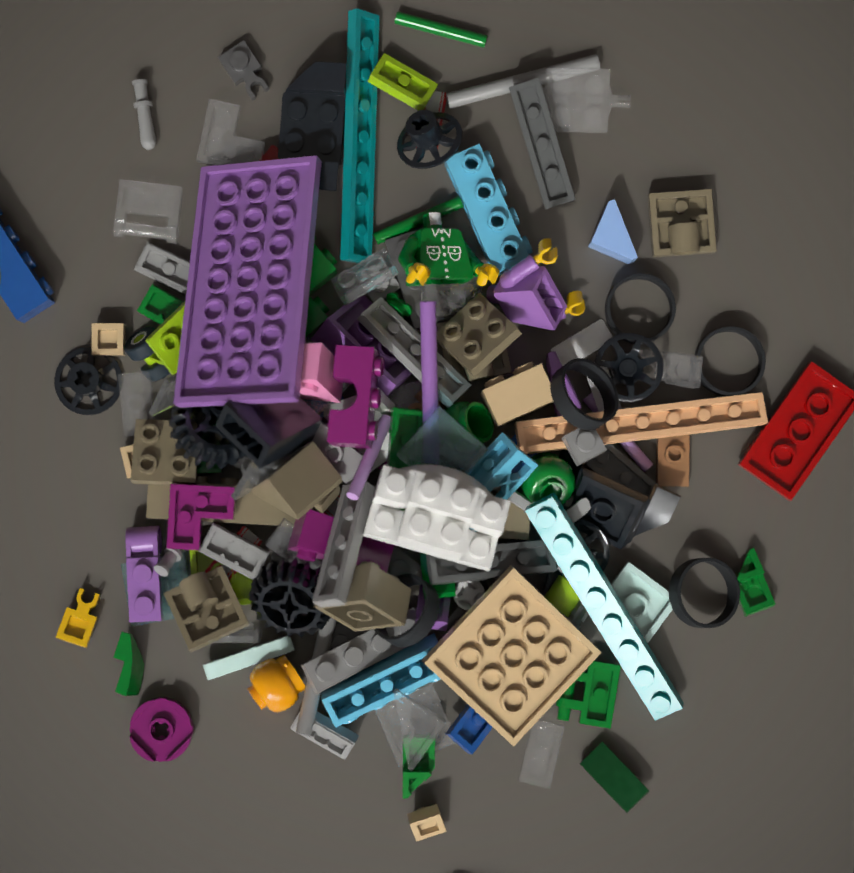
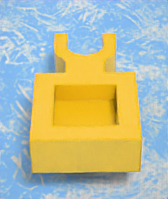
(78, 624)

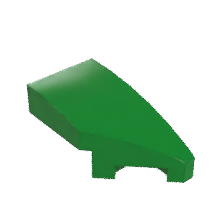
(754, 591)
(133, 668)
(421, 772)

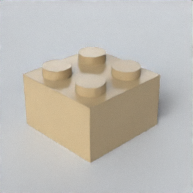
(518, 394)

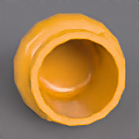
(275, 684)

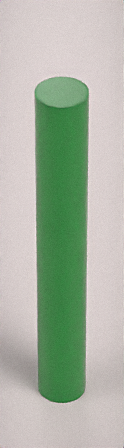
(440, 29)
(416, 220)

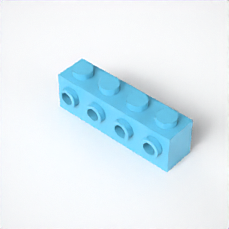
(486, 208)
(376, 684)

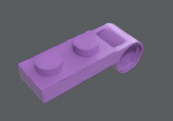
(143, 582)

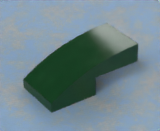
(614, 777)

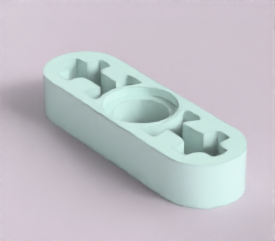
(248, 657)

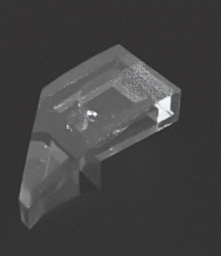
(678, 368)

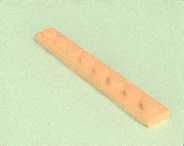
(650, 422)

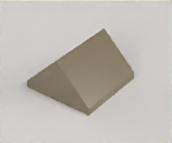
(299, 482)

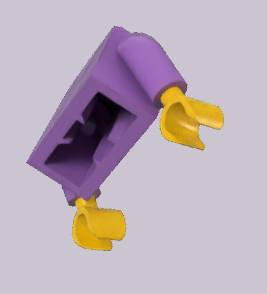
(531, 295)

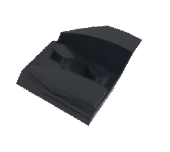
(315, 119)
(616, 508)

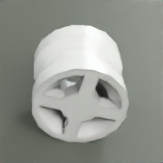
(469, 595)

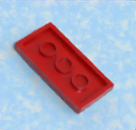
(799, 431)

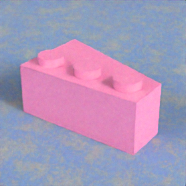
(317, 375)

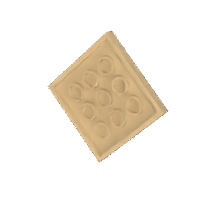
(511, 656)

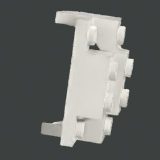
(437, 514)

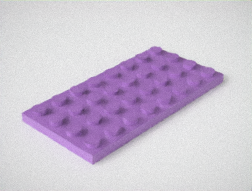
(248, 283)

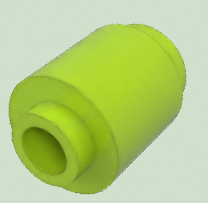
(562, 596)

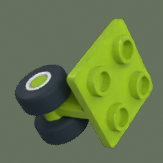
(158, 346)

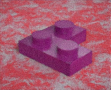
(188, 507)

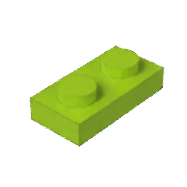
(402, 82)

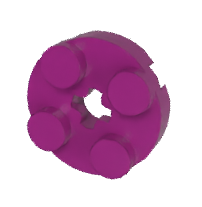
(161, 748)

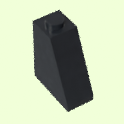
(268, 429)

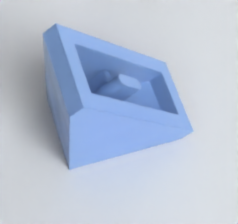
(612, 236)

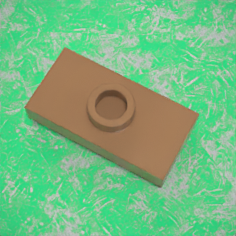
(673, 461)

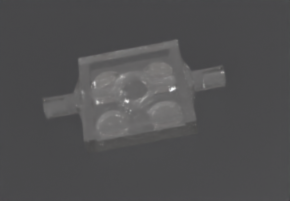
(580, 99)

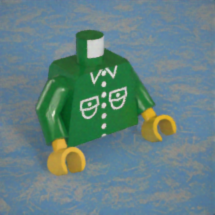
(442, 257)

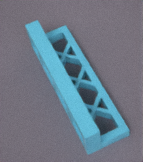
(496, 466)

